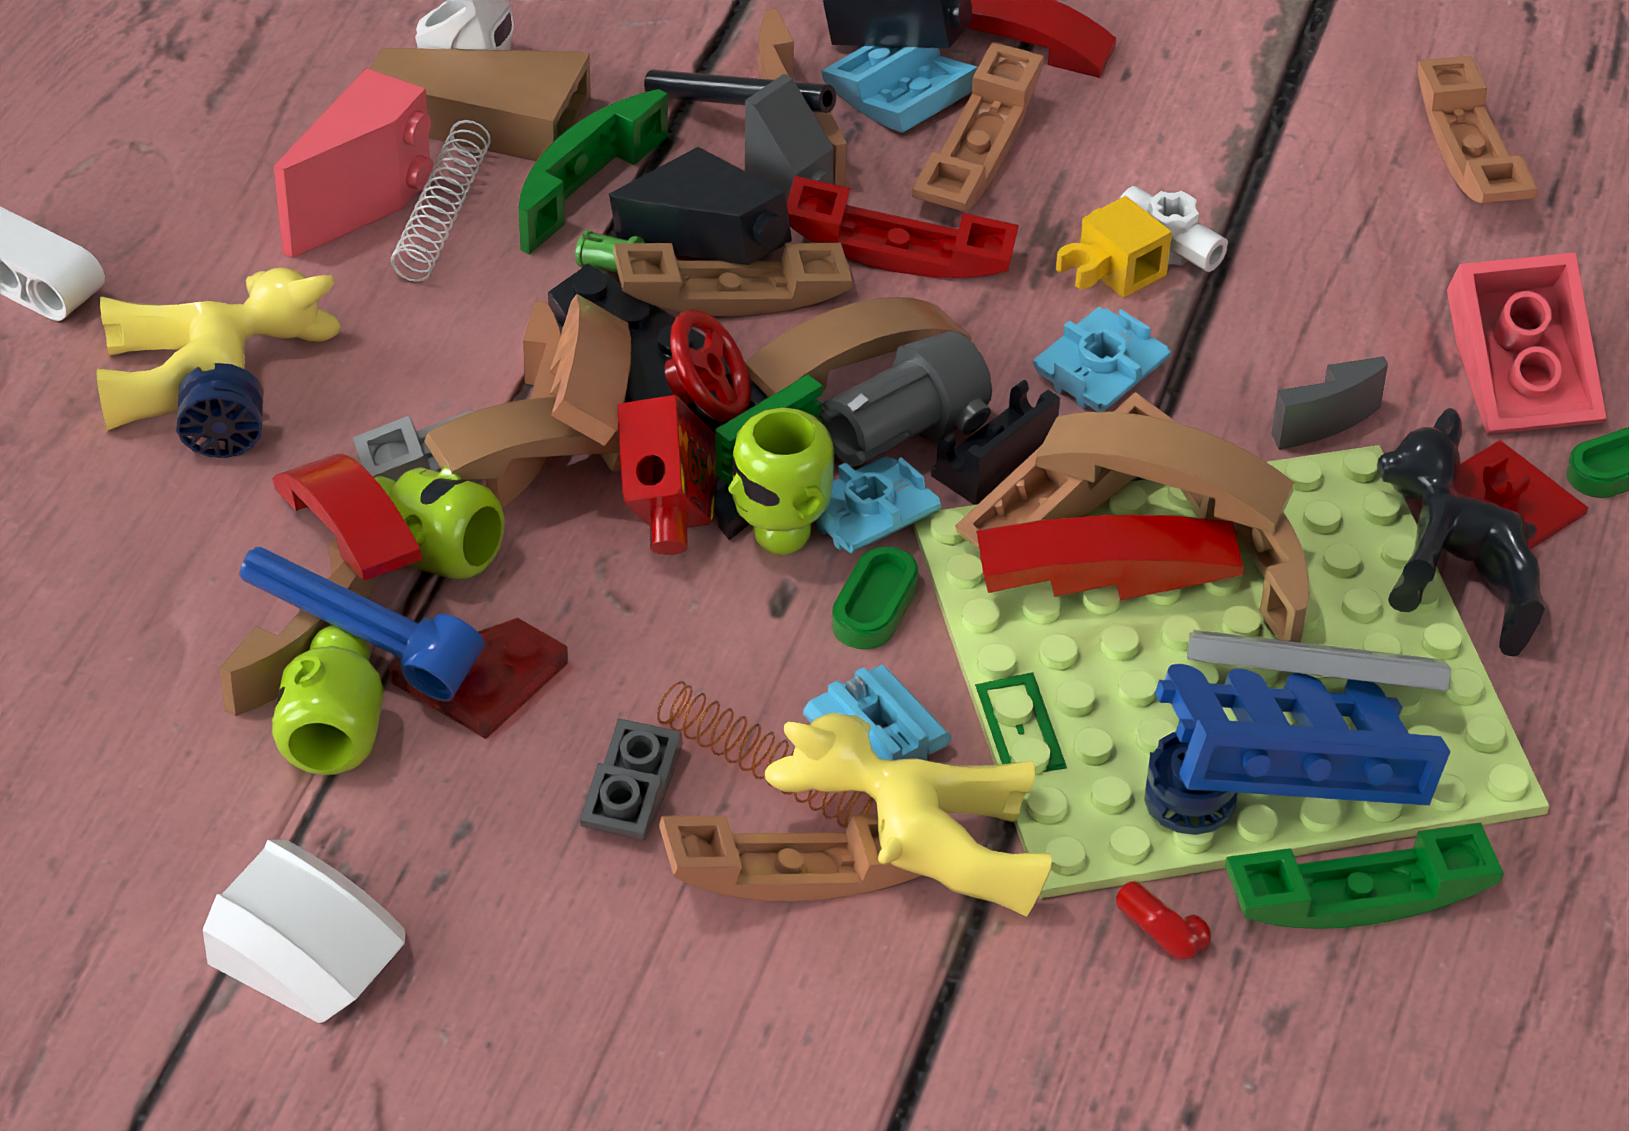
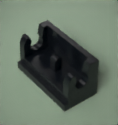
(998, 447)

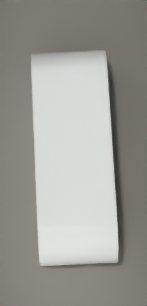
(44, 268)

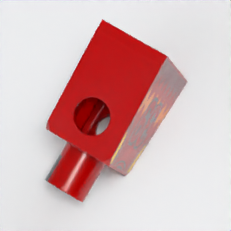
(667, 469)

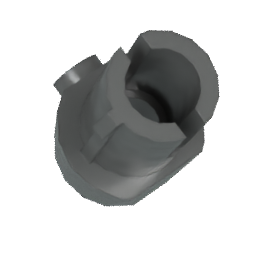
(925, 393)

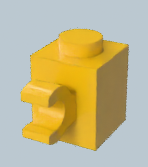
(1119, 247)

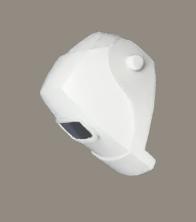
(467, 26)

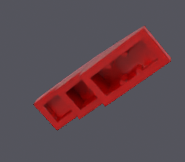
(1104, 550)

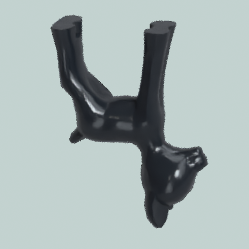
(1465, 526)

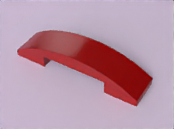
(1072, 37)
(899, 243)
(356, 509)

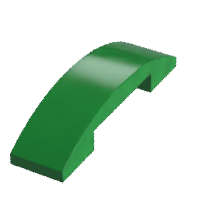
(619, 130)
(1367, 888)

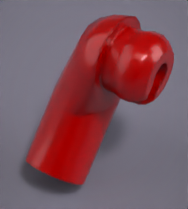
(1175, 935)

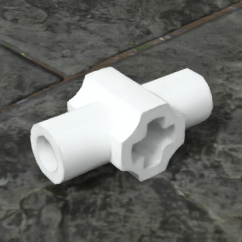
(1189, 238)

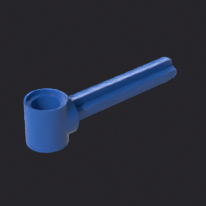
(432, 653)

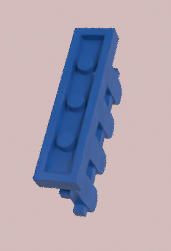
(1305, 760)

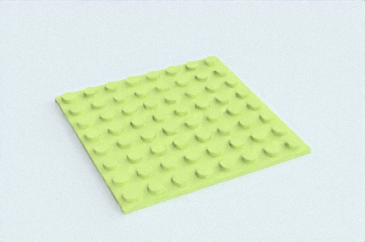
(1105, 657)

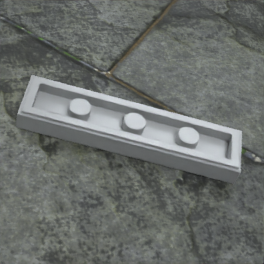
(1318, 660)

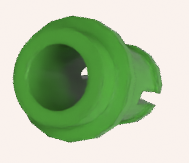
(599, 250)

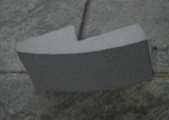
(1321, 410)
(632, 780)

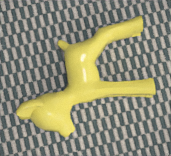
(204, 333)
(914, 806)

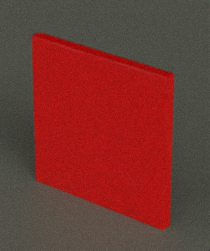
(1513, 482)

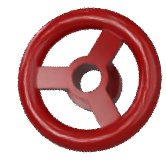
(700, 372)

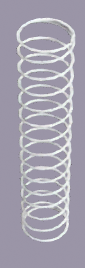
(419, 203)

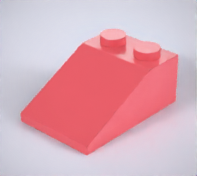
(354, 162)
(1526, 343)

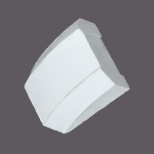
(300, 932)

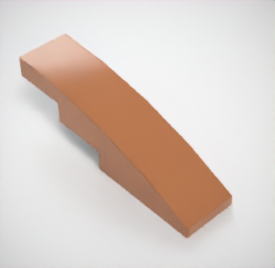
(591, 370)
(1042, 494)

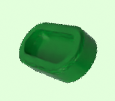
(1601, 465)
(875, 597)

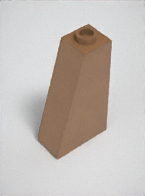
(513, 94)

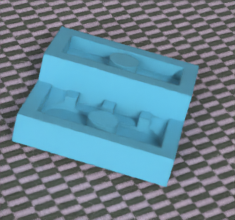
(899, 83)

